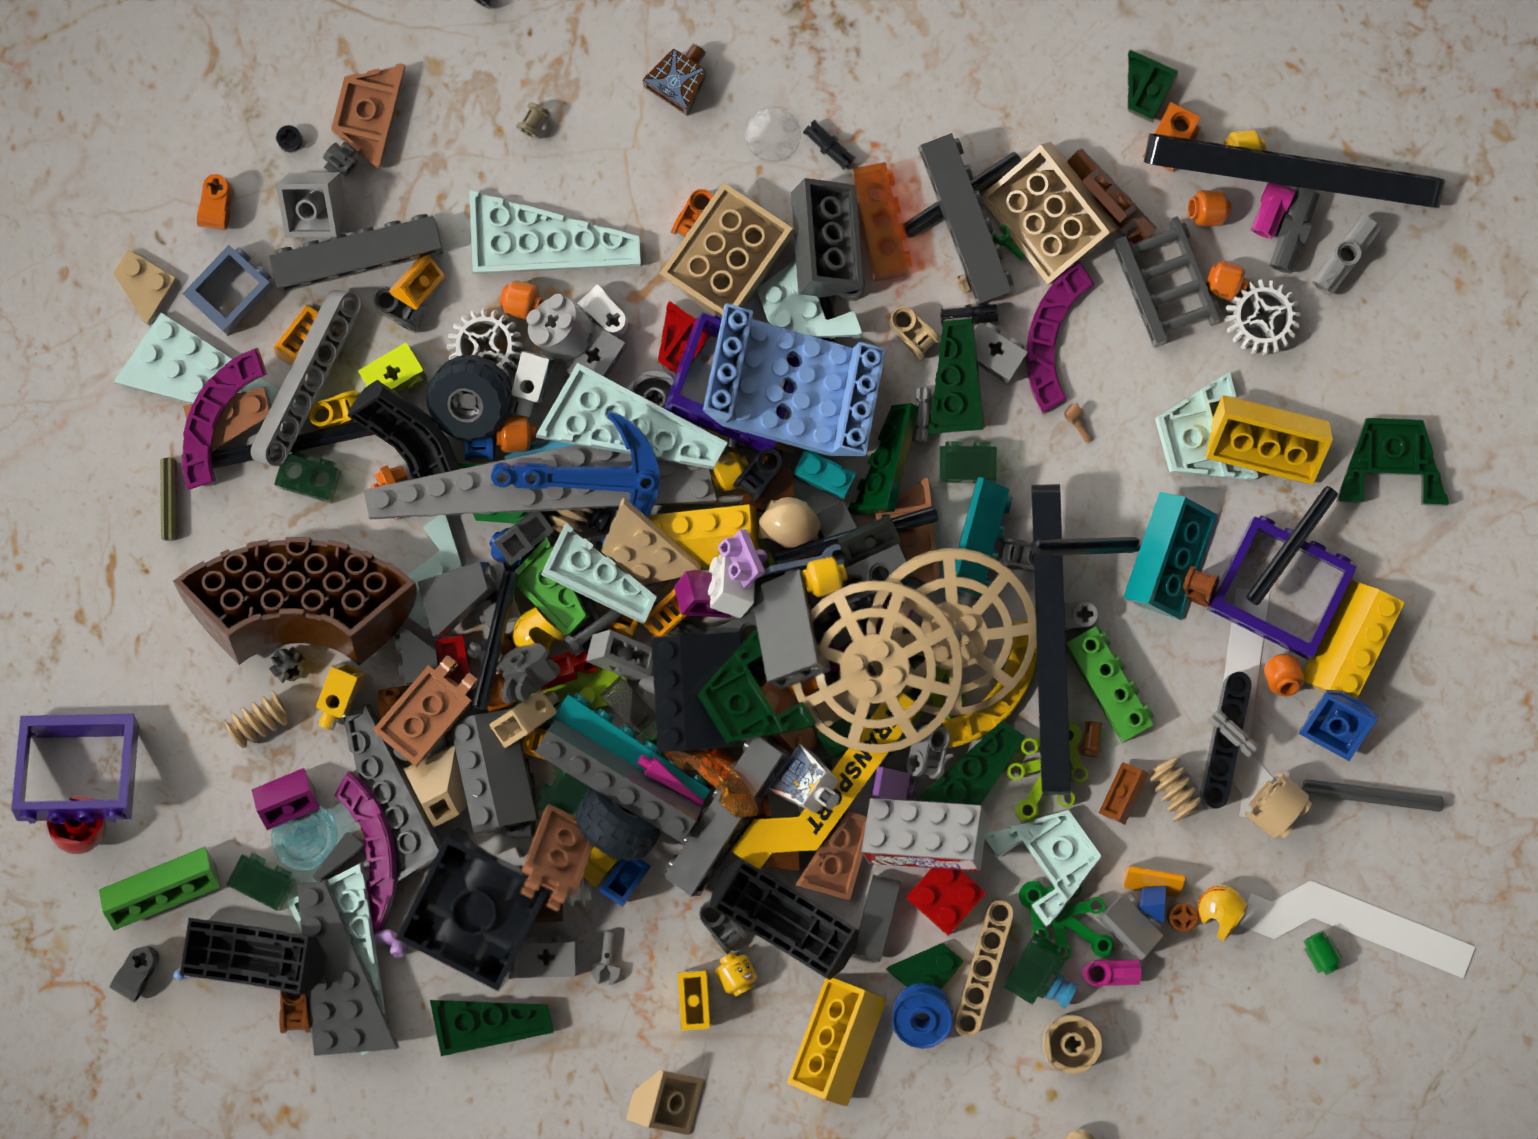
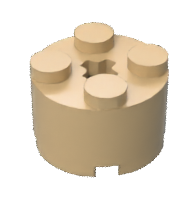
(1278, 806)
(1084, 1054)

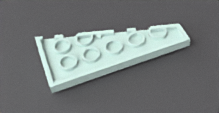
(529, 239)
(177, 364)
(353, 901)

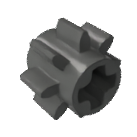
(340, 158)
(287, 664)

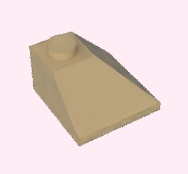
(666, 1102)

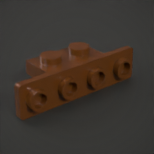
(1113, 200)

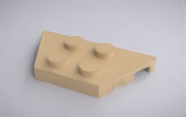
(644, 548)

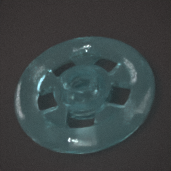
(303, 860)

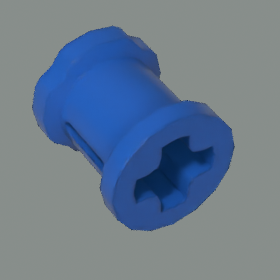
(489, 452)

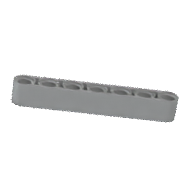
(317, 370)

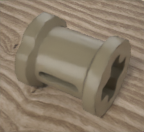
(533, 120)

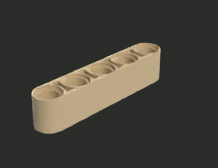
(980, 953)

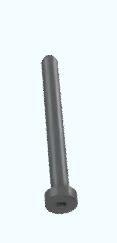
(574, 643)

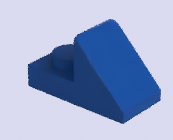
(624, 880)

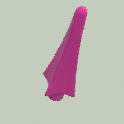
(656, 770)

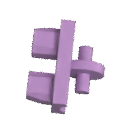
(745, 559)

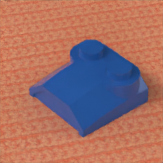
(1339, 723)

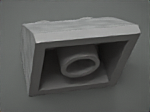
(311, 204)
(1131, 926)

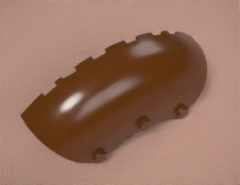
(298, 595)

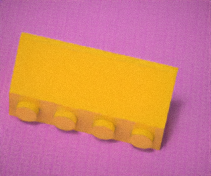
(1268, 439)
(703, 530)
(1353, 640)
(836, 1041)

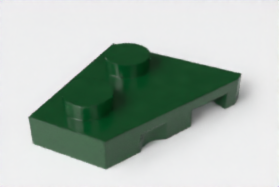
(1147, 85)
(930, 966)

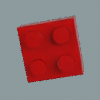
(945, 897)

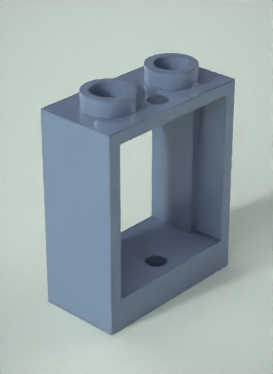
(229, 323)

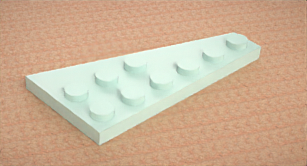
(582, 420)

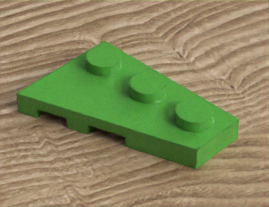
(553, 599)

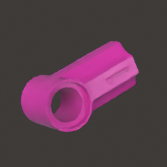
(1274, 203)
(1114, 972)

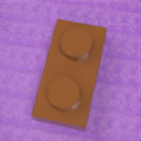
(1123, 793)

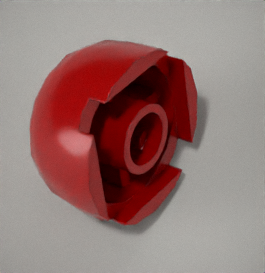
(76, 836)

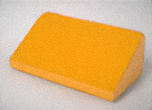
(418, 282)
(1138, 878)

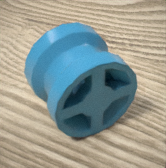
(1061, 991)

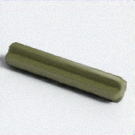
(168, 498)

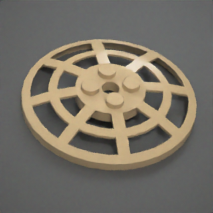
(966, 620)
(895, 666)

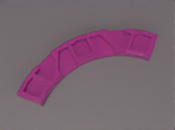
(1043, 335)
(207, 410)
(378, 845)

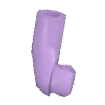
(388, 937)

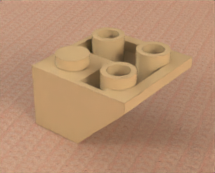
(439, 785)

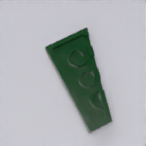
(957, 387)
(883, 482)
(977, 770)
(477, 1024)

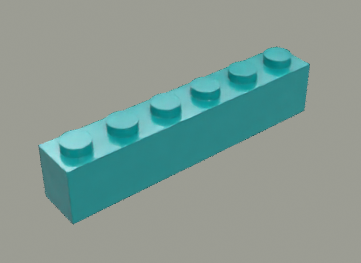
(620, 741)

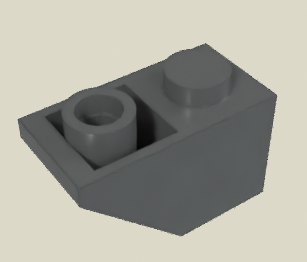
(415, 655)

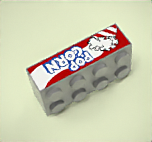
(924, 834)

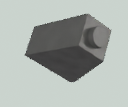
(455, 595)

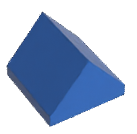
(1153, 902)

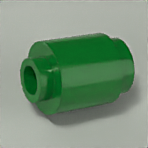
(1322, 953)

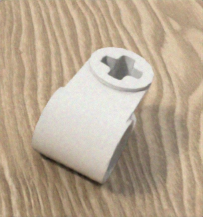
(601, 309)

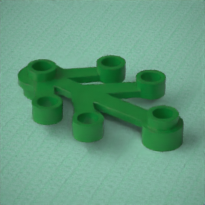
(1066, 919)

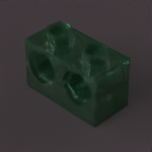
(305, 483)

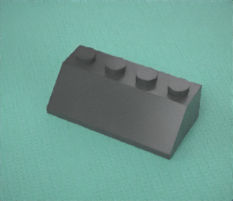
(826, 238)
(493, 776)

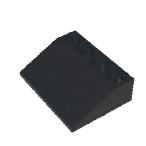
(680, 671)

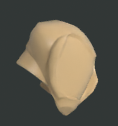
(789, 522)

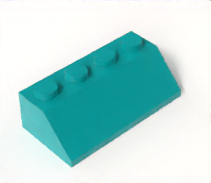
(982, 530)
(1170, 546)

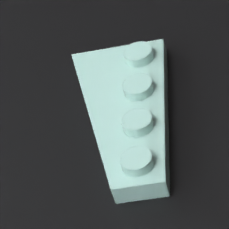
(590, 573)

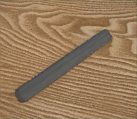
(1373, 795)

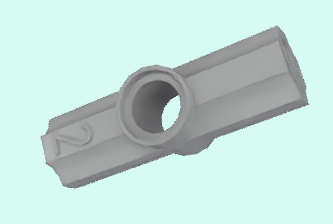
(1356, 242)

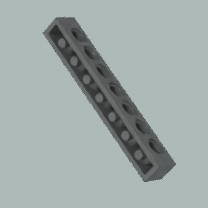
(890, 558)

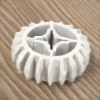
(1267, 328)
(491, 336)

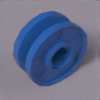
(917, 1031)

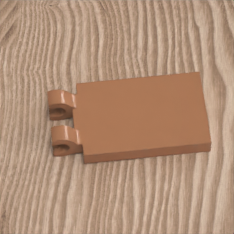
(426, 711)
(556, 857)

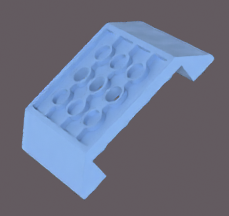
(831, 393)

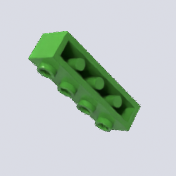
(1108, 684)
(159, 888)

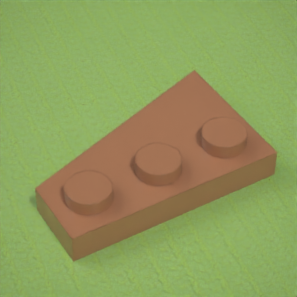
(239, 415)
(837, 859)

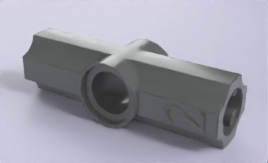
(1294, 230)

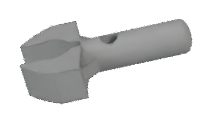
(607, 959)

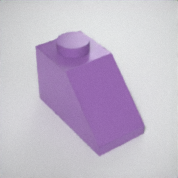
(892, 784)

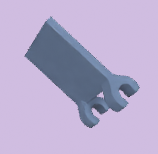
(780, 569)

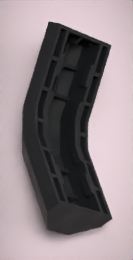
(404, 428)
(784, 918)
(252, 956)

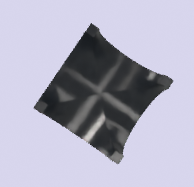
(472, 911)

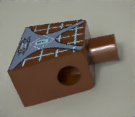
(678, 78)

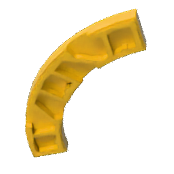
(973, 725)

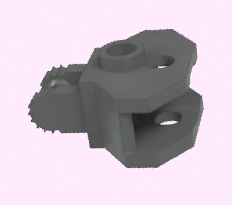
(526, 673)

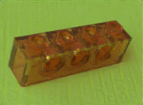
(882, 265)

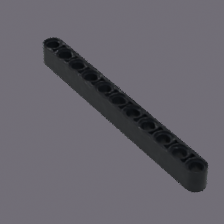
(1294, 170)
(1051, 644)

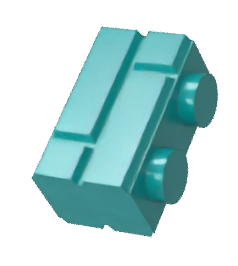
(824, 475)

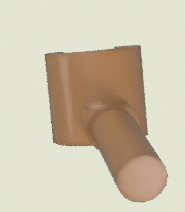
(1072, 415)

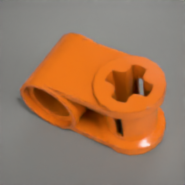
(213, 208)
(689, 213)

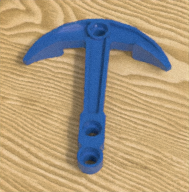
(596, 477)

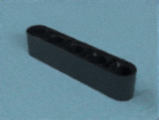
(1216, 751)

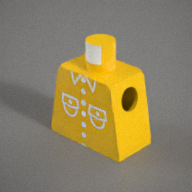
(344, 683)

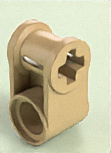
(914, 332)

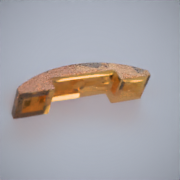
(735, 793)

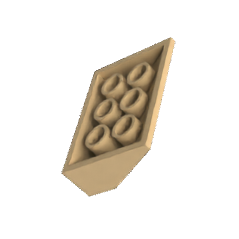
(1049, 212)
(727, 252)

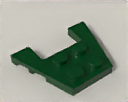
(1393, 449)
(739, 704)

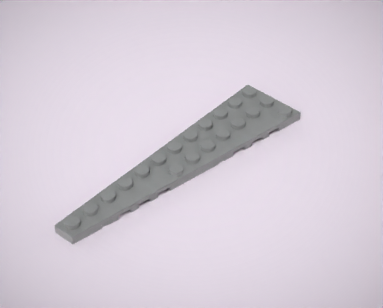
(473, 491)

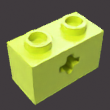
(402, 361)

